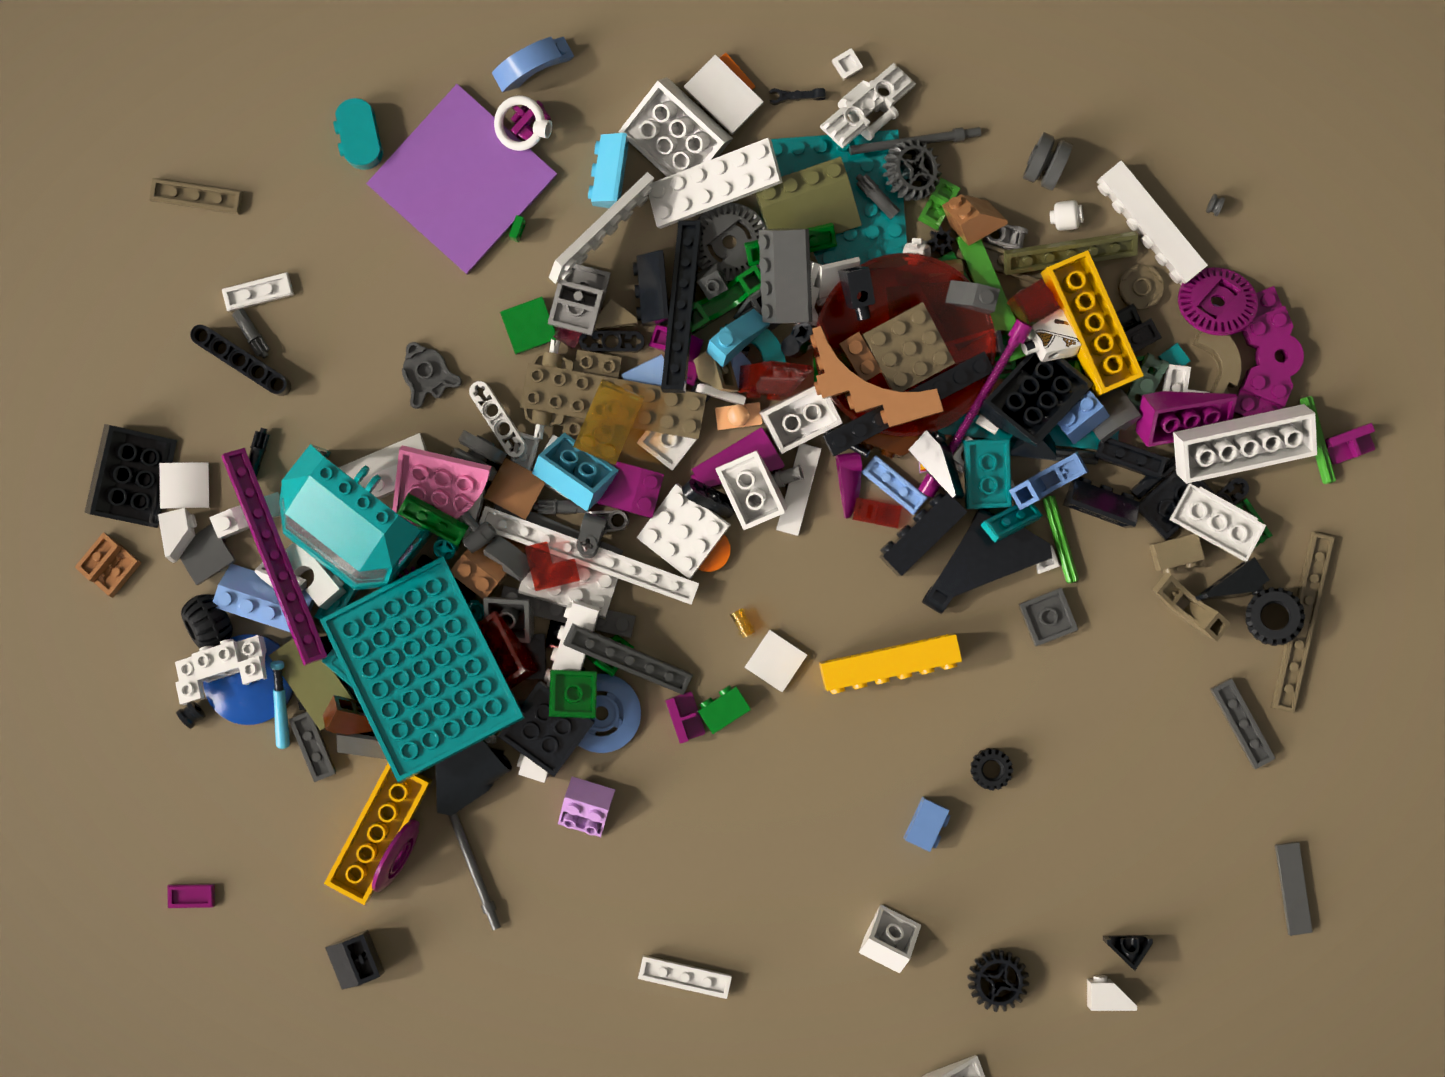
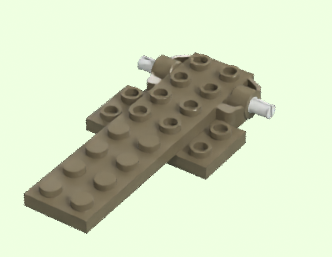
(563, 391)

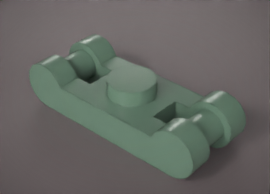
(1149, 382)

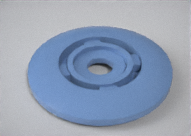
(623, 713)

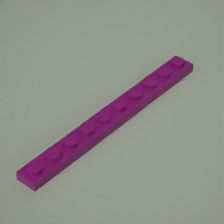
(274, 556)

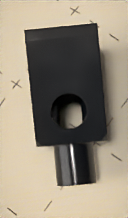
(854, 281)

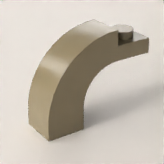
(1226, 358)
(1189, 609)

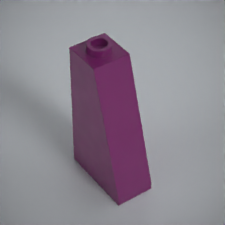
(755, 441)

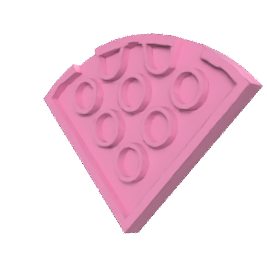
(439, 481)

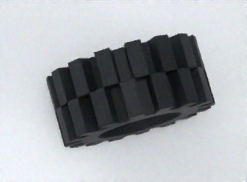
(1005, 769)

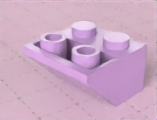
(586, 806)

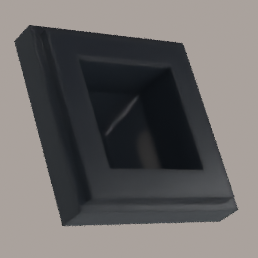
(553, 631)

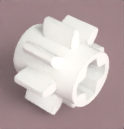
(917, 246)

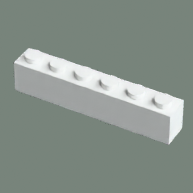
(1151, 223)

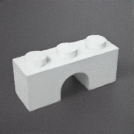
(326, 587)

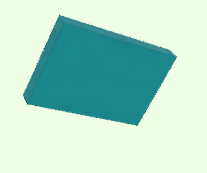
(987, 473)

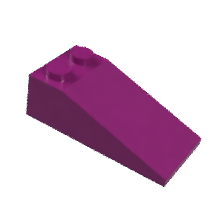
(1177, 411)
(633, 490)

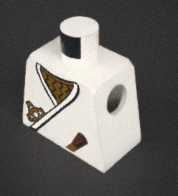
(1052, 338)

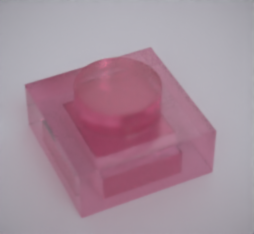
(567, 337)

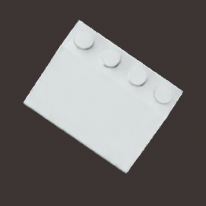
(674, 130)

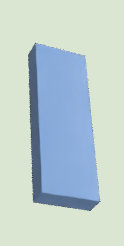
(894, 485)

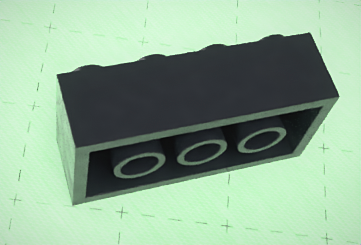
(922, 534)

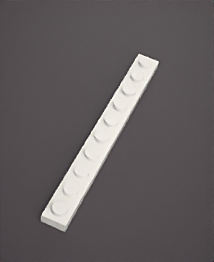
(603, 561)

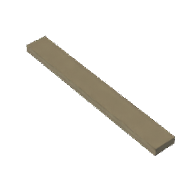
(1310, 595)

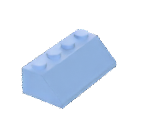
(249, 596)

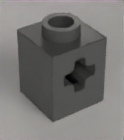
(712, 281)

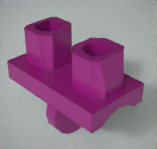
(522, 128)

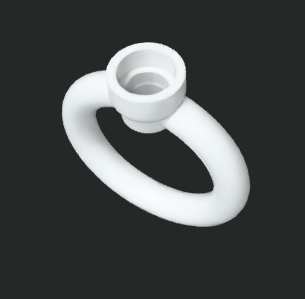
(541, 128)

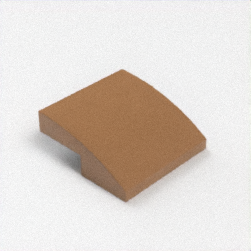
(514, 488)
(108, 564)

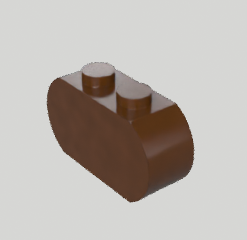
(890, 445)

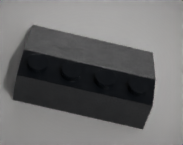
(1035, 398)
(127, 476)

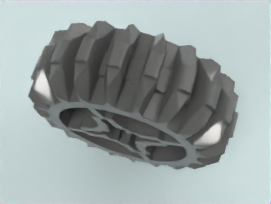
(920, 168)

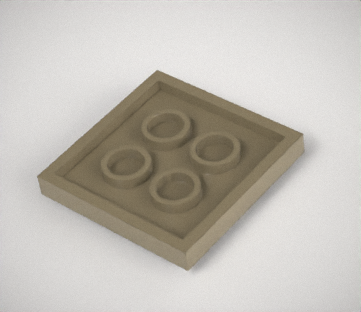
(908, 348)

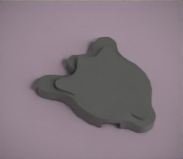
(426, 373)

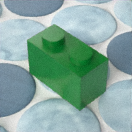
(723, 709)

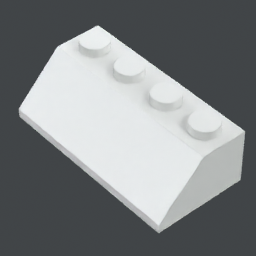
(384, 464)

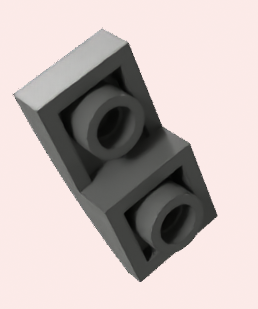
(510, 557)

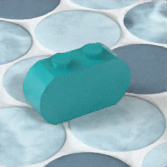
(358, 134)

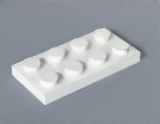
(593, 588)

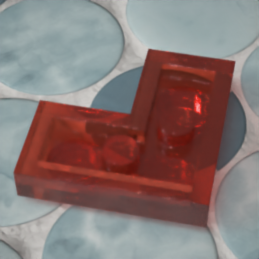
(546, 574)

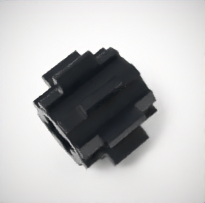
(938, 235)

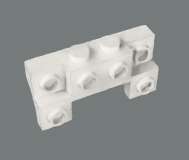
(219, 662)

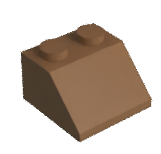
(972, 217)

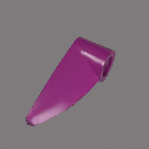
(849, 477)

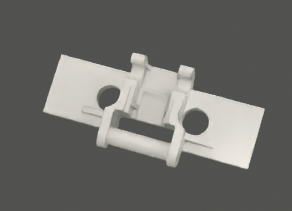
(864, 100)

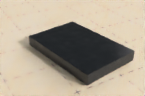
(1162, 501)

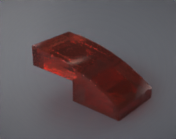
(877, 513)

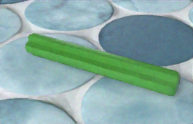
(1322, 458)
(1060, 539)

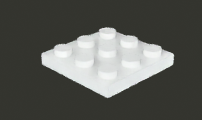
(683, 532)

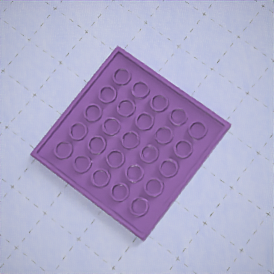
(460, 179)

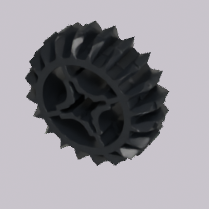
(1000, 971)

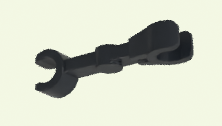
(816, 94)

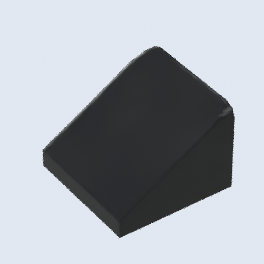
(1001, 341)

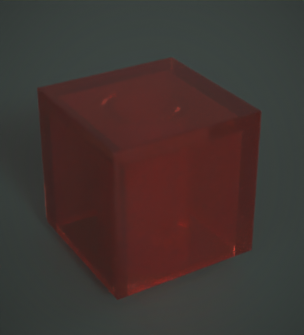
(1033, 303)

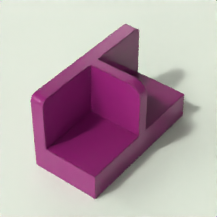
(1350, 444)
(685, 717)

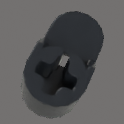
(798, 341)

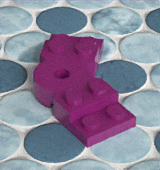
(1269, 383)

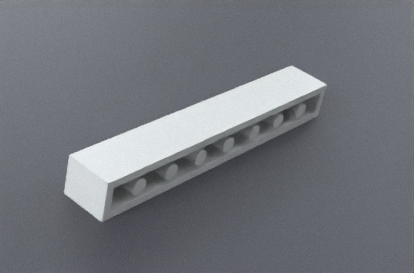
(564, 659)

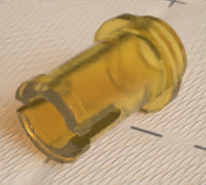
(742, 623)

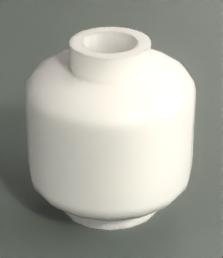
(1067, 215)

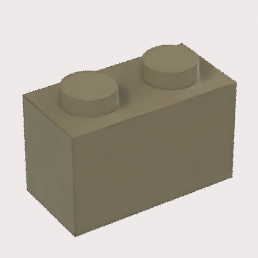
(1176, 552)

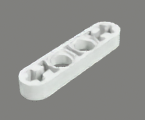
(500, 418)

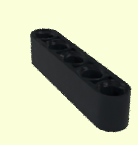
(230, 357)

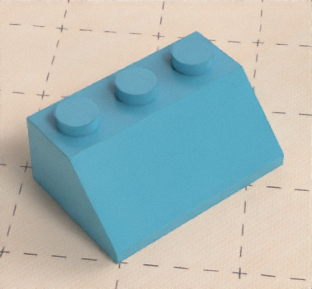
(609, 169)
(574, 472)

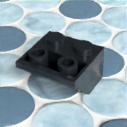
(355, 960)

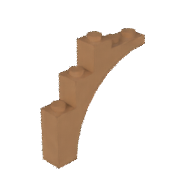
(838, 379)

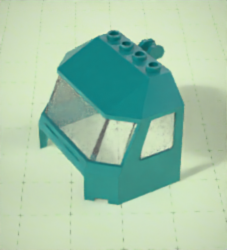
(346, 523)

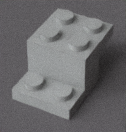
(579, 299)

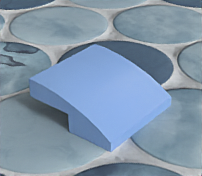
(647, 372)

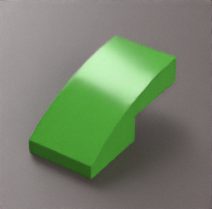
(933, 211)

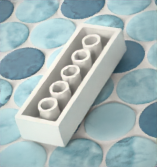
(1245, 443)

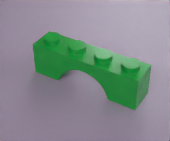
(738, 291)

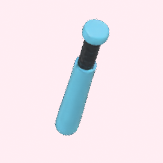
(280, 709)

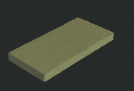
(311, 683)

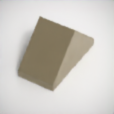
(614, 317)

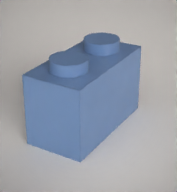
(1083, 417)
(927, 824)

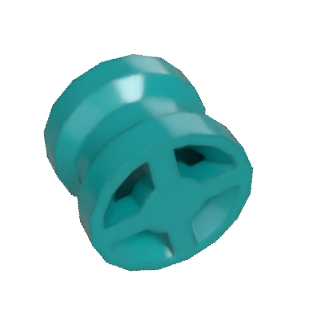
(442, 549)

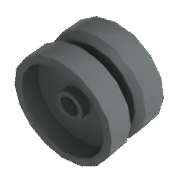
(1048, 161)
(479, 451)

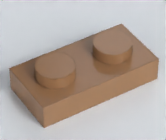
(860, 357)

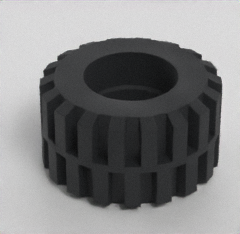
(1281, 597)

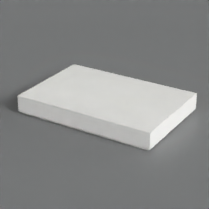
(723, 94)

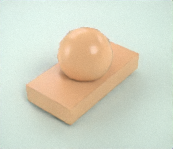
(738, 416)

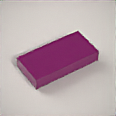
(191, 895)

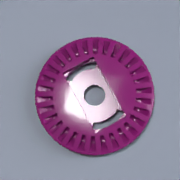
(1211, 282)
(396, 855)

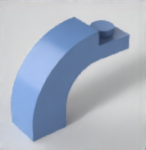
(530, 60)
(1048, 480)

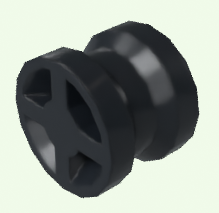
(191, 714)

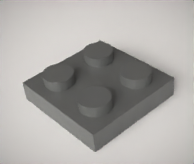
(1048, 617)

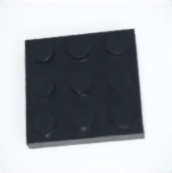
(545, 738)

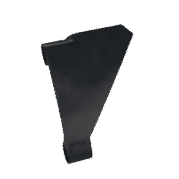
(983, 561)
(468, 776)

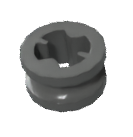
(1215, 204)

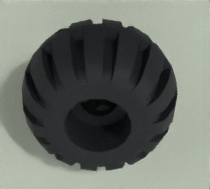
(205, 622)

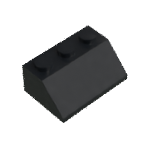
(651, 289)
(1102, 503)

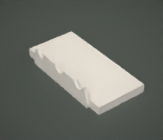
(1218, 521)

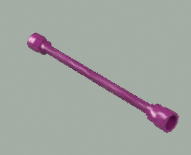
(1018, 335)

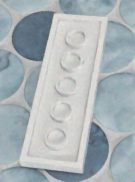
(714, 183)
(603, 226)

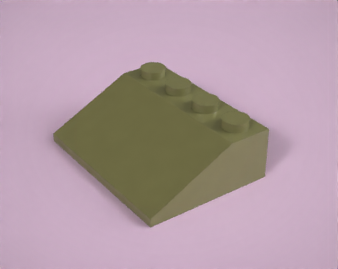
(811, 199)

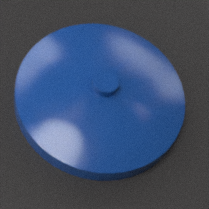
(246, 703)

